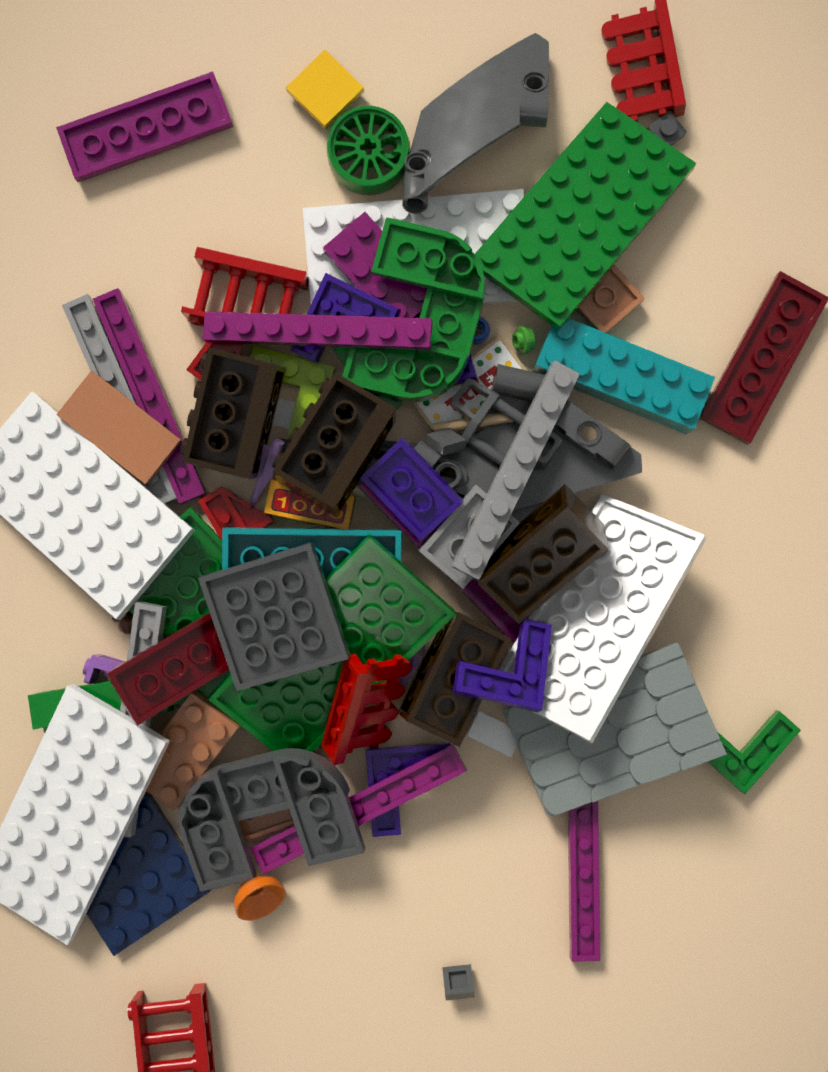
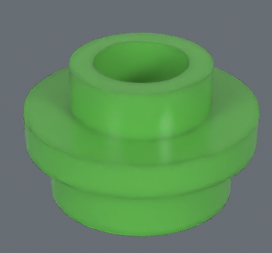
(523, 339)

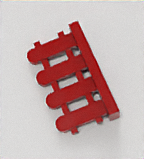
(649, 49)
(349, 702)

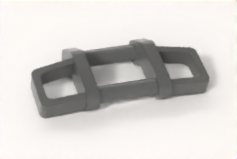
(492, 401)

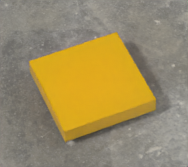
(325, 89)

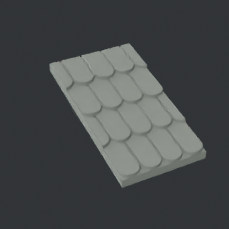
(649, 734)

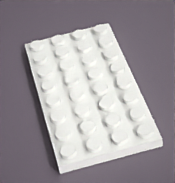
(468, 216)
(84, 508)
(610, 614)
(74, 811)

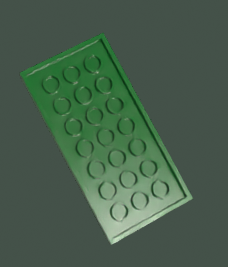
(582, 215)
(381, 615)

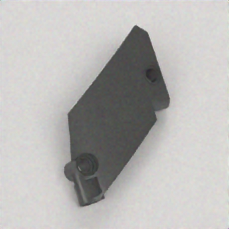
(475, 114)
(575, 462)

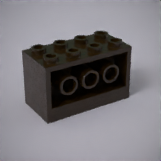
(252, 413)
(344, 461)
(544, 554)
(431, 698)

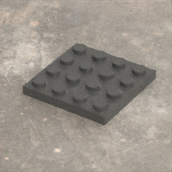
(274, 616)

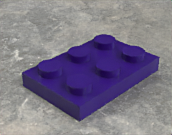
(411, 489)

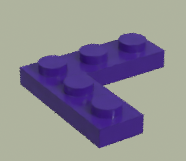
(340, 297)
(518, 690)
(386, 762)

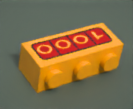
(289, 505)

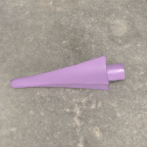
(265, 469)

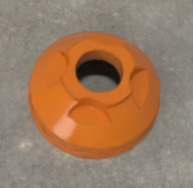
(258, 897)

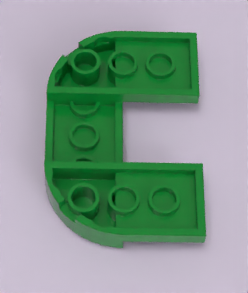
(452, 300)

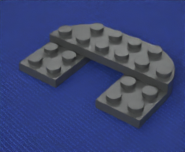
(260, 786)

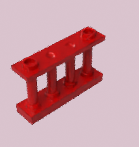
(237, 269)
(197, 1033)

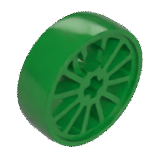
(353, 119)

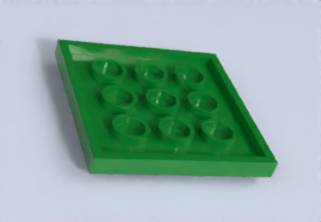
(179, 583)

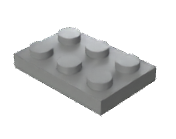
(448, 537)

